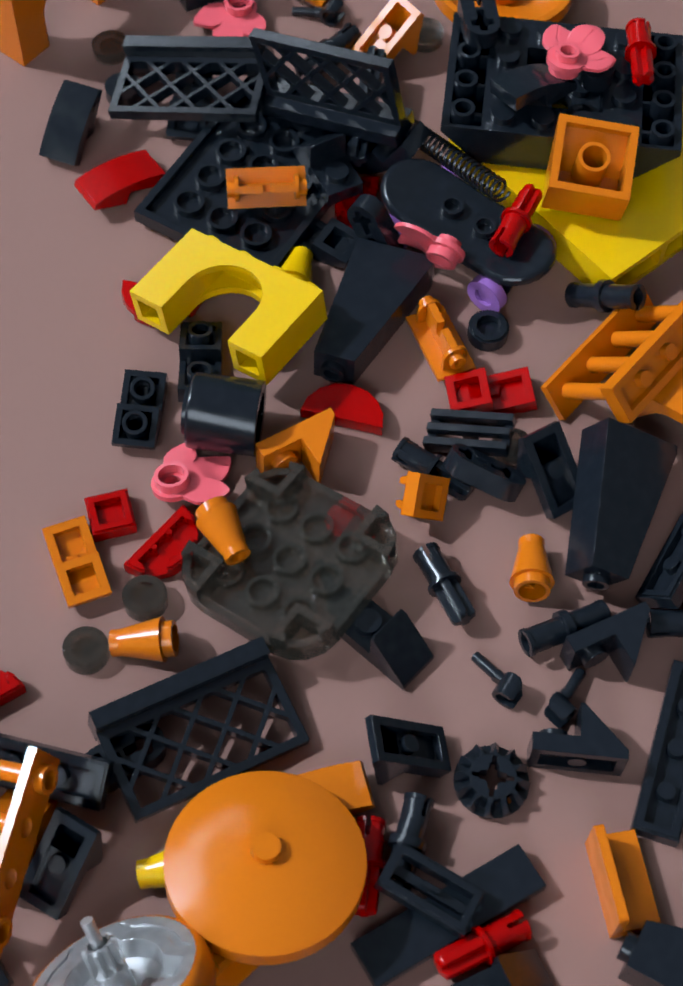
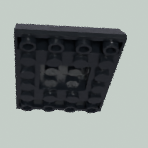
(524, 138)

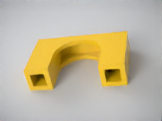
(206, 268)

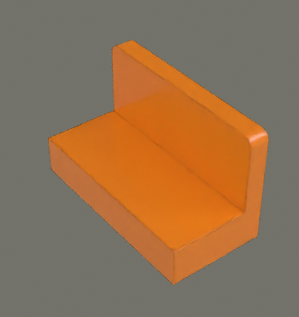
(621, 880)

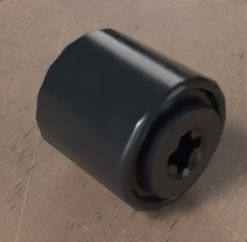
(223, 413)

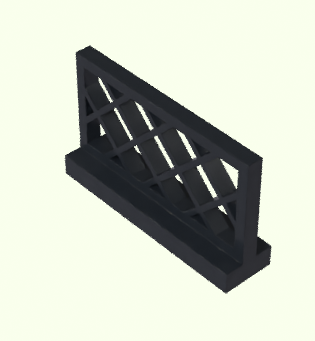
(197, 56)
(324, 104)
(180, 691)

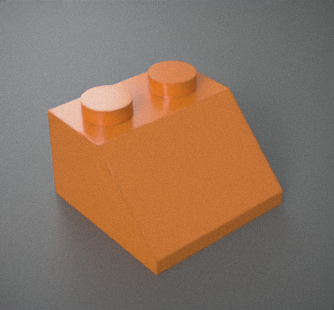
(590, 167)

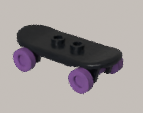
(444, 204)

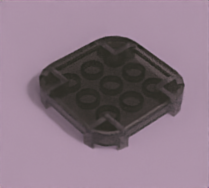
(308, 567)

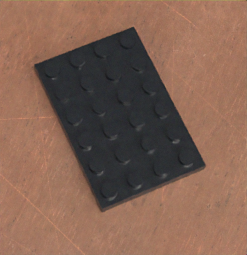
(196, 190)

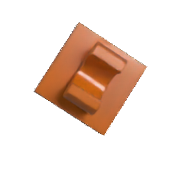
(424, 496)

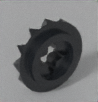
(474, 792)

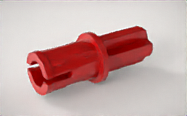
(640, 51)
(515, 221)
(374, 842)
(482, 945)

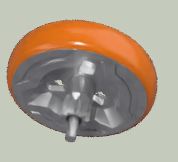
(133, 953)

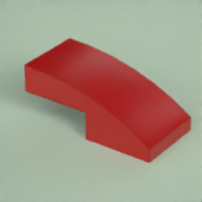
(114, 180)
(497, 393)

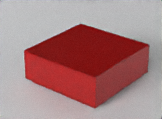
(110, 515)

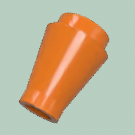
(222, 527)
(531, 570)
(146, 640)

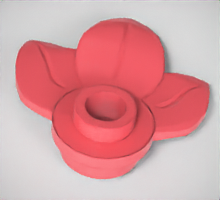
(230, 18)
(575, 51)
(442, 251)
(190, 477)

